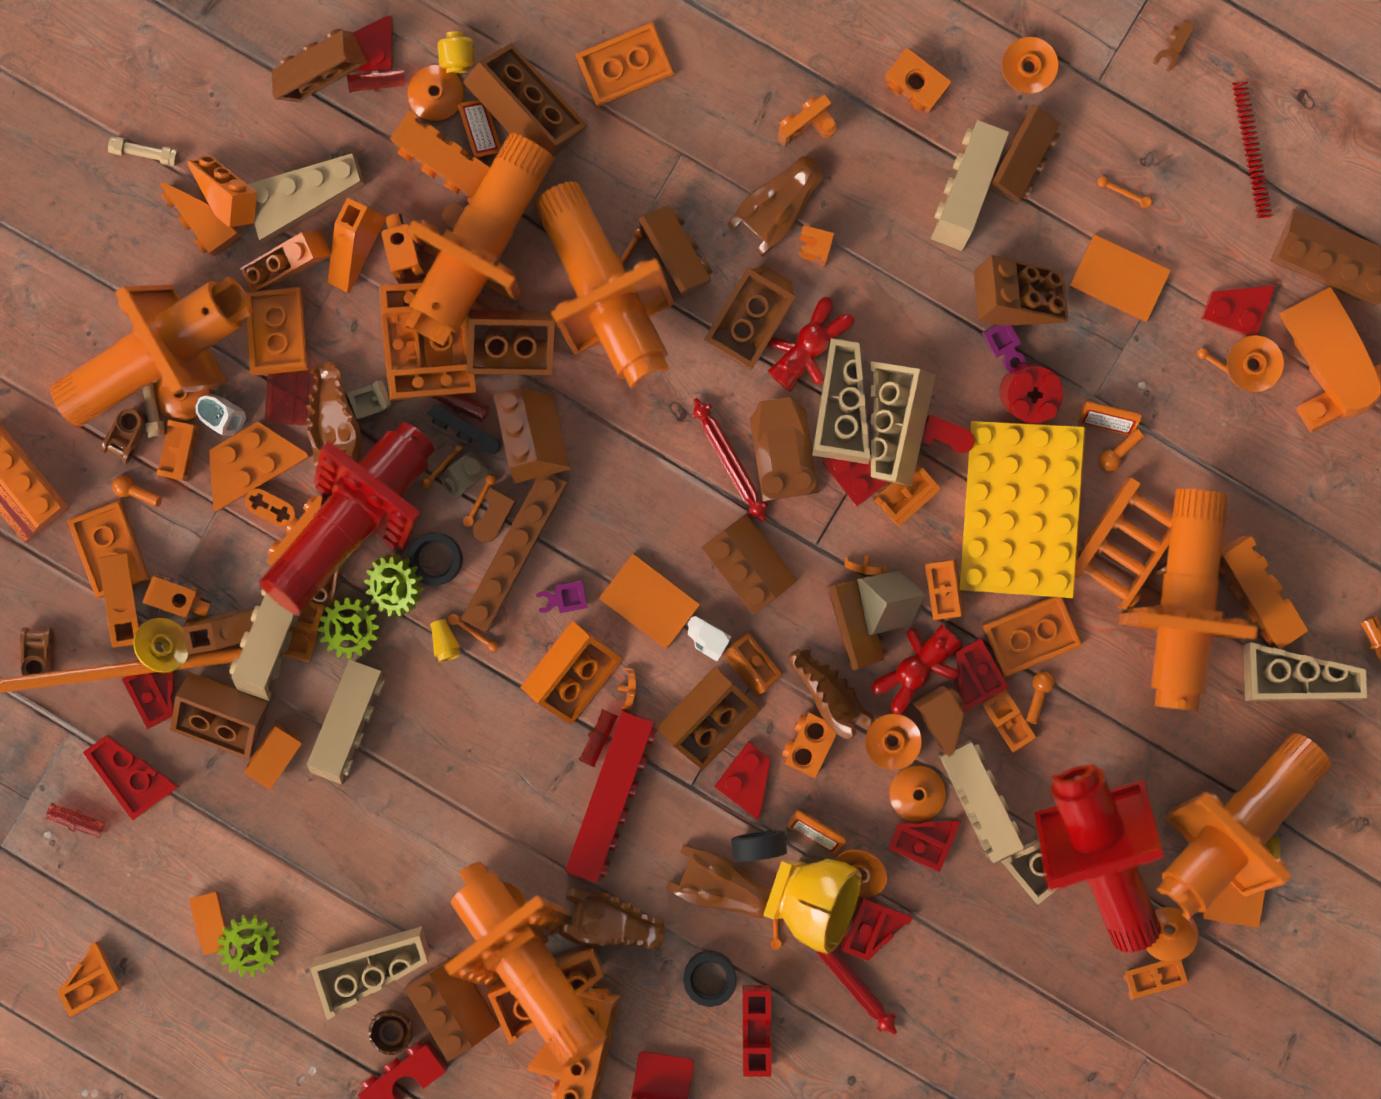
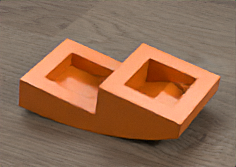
(305, 633)
(1009, 721)
(208, 921)

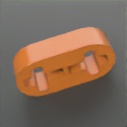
(268, 514)

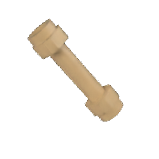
(166, 155)
(154, 427)

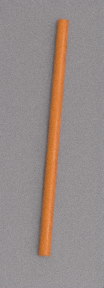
(110, 671)

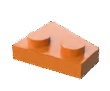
(89, 982)

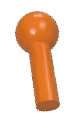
(1111, 459)
(124, 487)
(1043, 683)

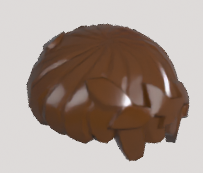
(390, 1032)

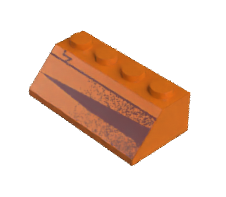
(25, 494)

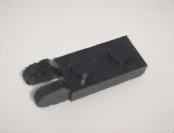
(465, 430)

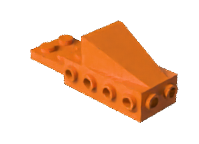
(584, 1077)

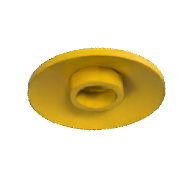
(167, 635)

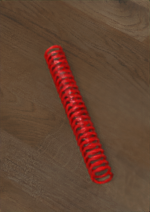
(1248, 145)

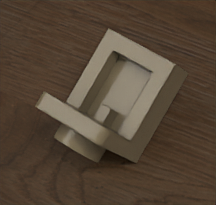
(369, 400)
(463, 474)

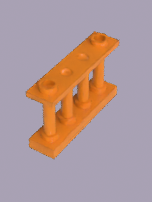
(1098, 542)

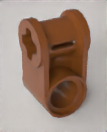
(123, 436)
(36, 650)

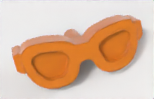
(864, 569)
(631, 688)

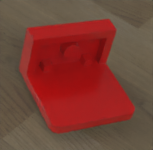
(662, 1076)

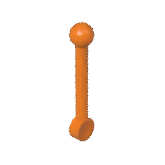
(1145, 202)
(638, 234)
(1203, 354)
(426, 483)
(468, 521)
(453, 619)
(775, 942)

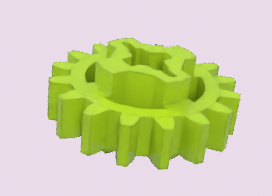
(394, 585)
(340, 637)
(240, 955)

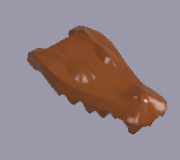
(776, 206)
(331, 414)
(832, 695)
(718, 884)
(609, 922)

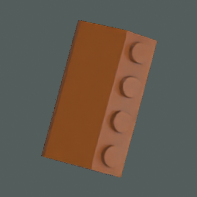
(524, 100)
(1330, 257)

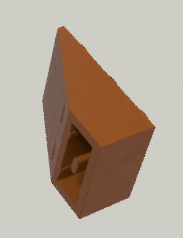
(1019, 293)

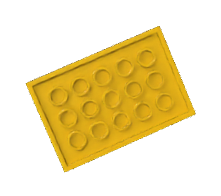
(1022, 509)

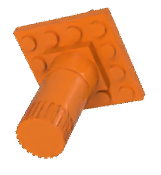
(472, 250)
(610, 302)
(166, 343)
(1189, 601)
(1231, 838)
(514, 948)

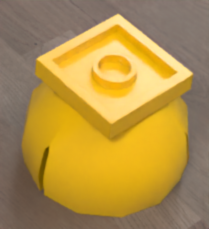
(815, 901)

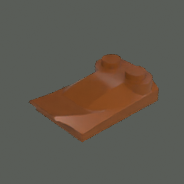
(751, 316)
(783, 449)

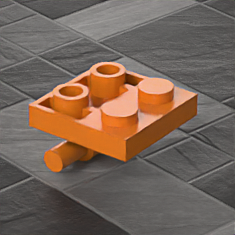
(814, 113)

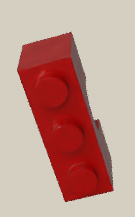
(756, 1030)
(421, 1063)

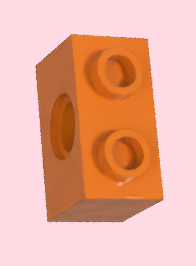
(909, 66)

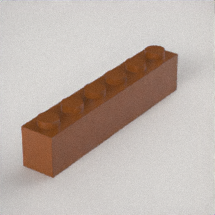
(514, 552)

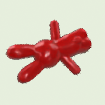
(811, 342)
(916, 669)

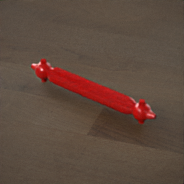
(729, 459)
(858, 990)

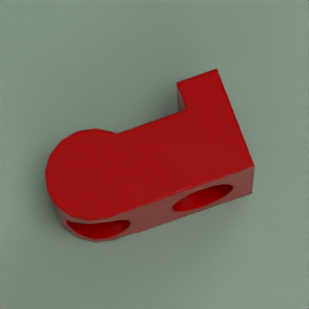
(955, 437)

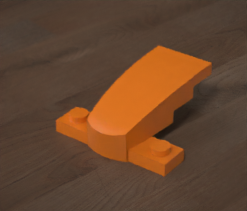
(1335, 360)

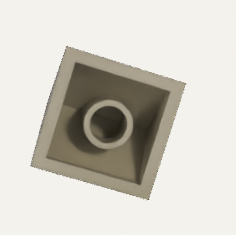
(889, 601)

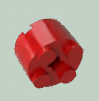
(1024, 379)

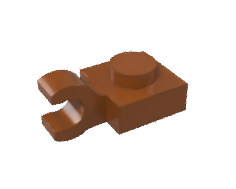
(1177, 39)

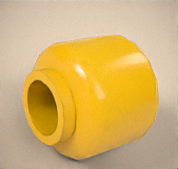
(456, 52)

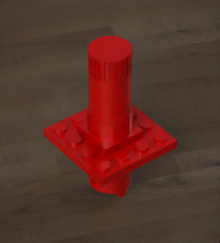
(361, 502)
(1102, 840)

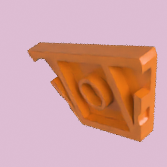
(249, 462)

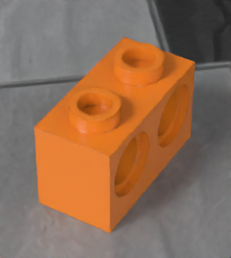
(817, 746)

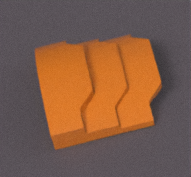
(415, 363)

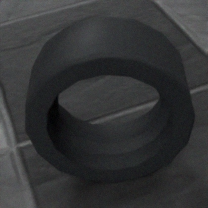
(450, 543)
(759, 846)
(697, 996)

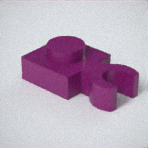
(1003, 341)
(567, 597)

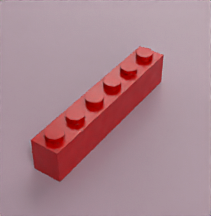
(610, 795)

